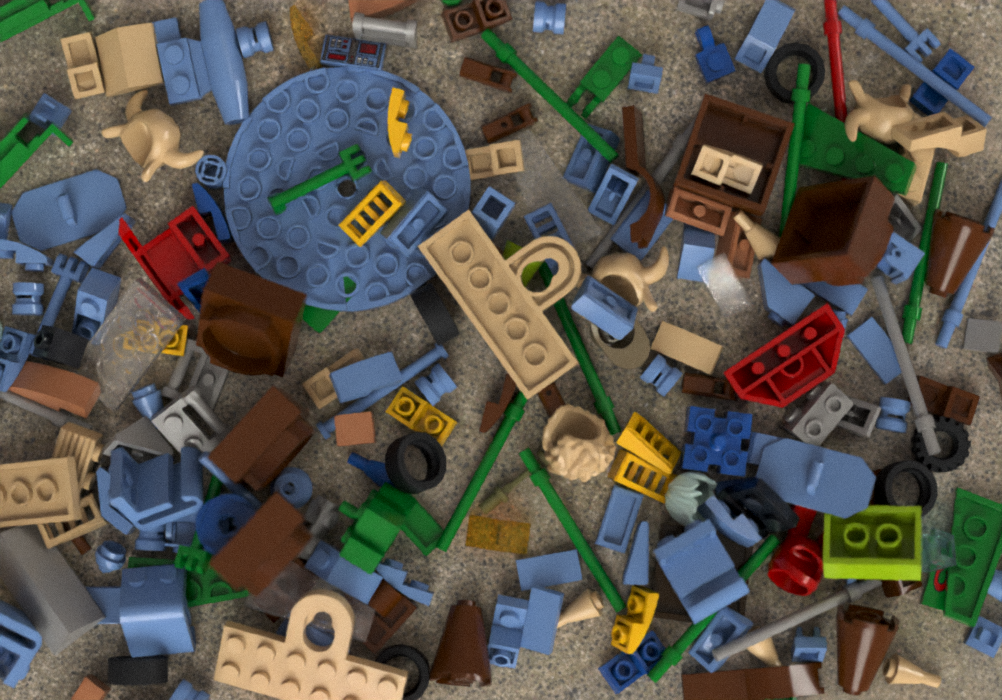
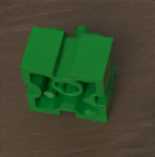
(374, 526)

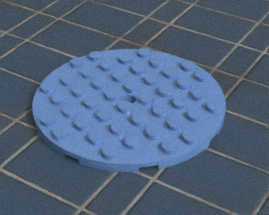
(300, 135)

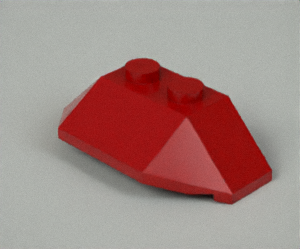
(790, 361)

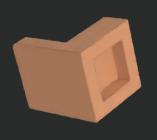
(355, 429)

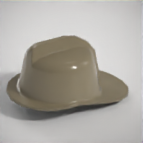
(625, 353)

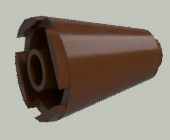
(953, 250)
(861, 645)
(462, 648)

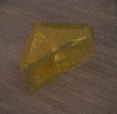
(498, 534)

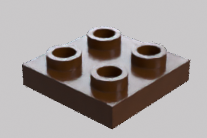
(391, 612)

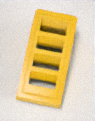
(373, 196)
(642, 440)
(620, 465)

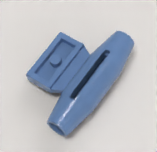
(208, 65)

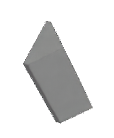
(46, 588)

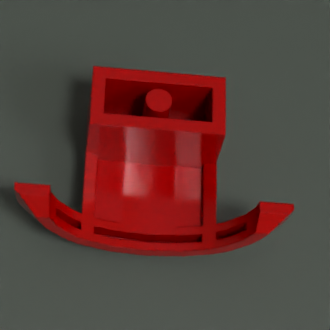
(176, 254)

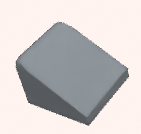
(982, 335)

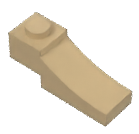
(940, 130)

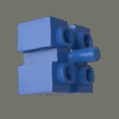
(716, 441)

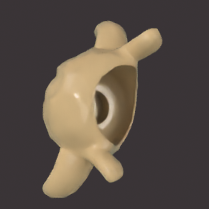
(878, 115)
(151, 138)
(628, 277)

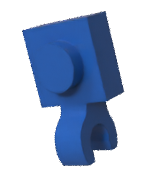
(713, 60)

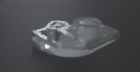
(725, 285)

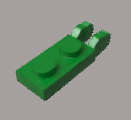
(605, 75)

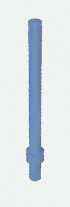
(866, 29)
(952, 316)

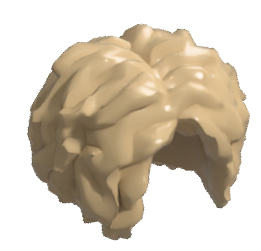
(577, 443)

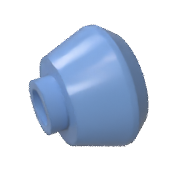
(299, 492)

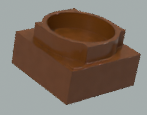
(740, 132)
(835, 232)
(249, 322)
(264, 440)
(263, 546)

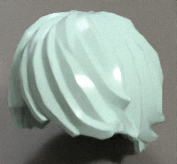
(686, 494)

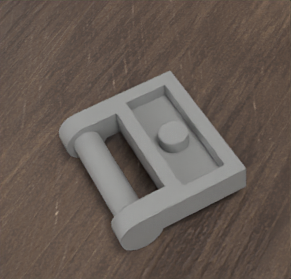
(385, 31)
(207, 377)
(183, 429)

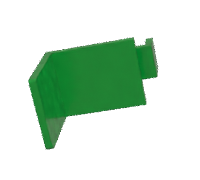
(23, 14)
(16, 151)

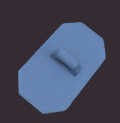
(68, 209)
(817, 477)

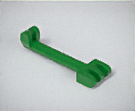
(348, 166)
(194, 556)

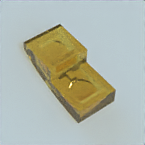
(303, 33)

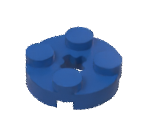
(218, 510)

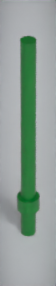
(507, 55)
(800, 96)
(912, 311)
(603, 403)
(513, 414)
(540, 477)
(672, 654)

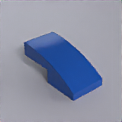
(952, 70)
(208, 207)

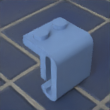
(156, 488)
(700, 570)
(156, 611)
(17, 644)

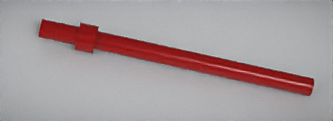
(833, 30)

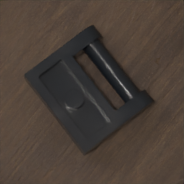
(763, 502)

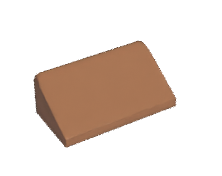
(697, 211)
(737, 247)

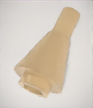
(762, 240)
(584, 607)
(765, 651)
(901, 671)

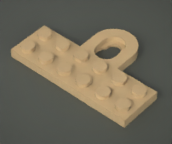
(498, 302)
(298, 668)

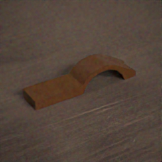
(645, 227)
(754, 683)

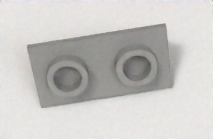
(323, 517)

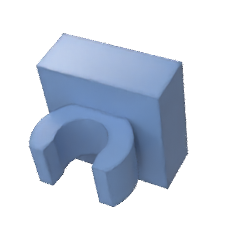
(645, 75)
(49, 110)
(984, 637)
(808, 648)

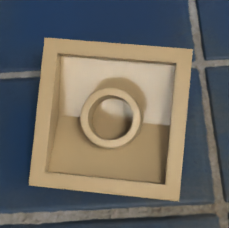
(129, 59)

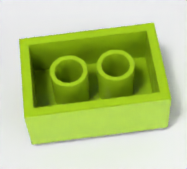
(874, 544)

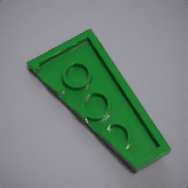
(831, 152)
(978, 550)
(200, 587)

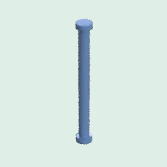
(365, 402)

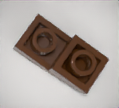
(475, 18)

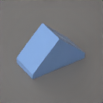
(612, 194)
(696, 248)

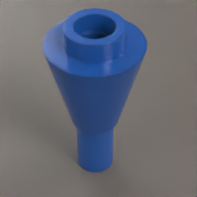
(373, 469)

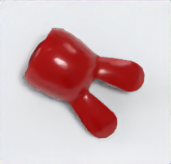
(798, 559)

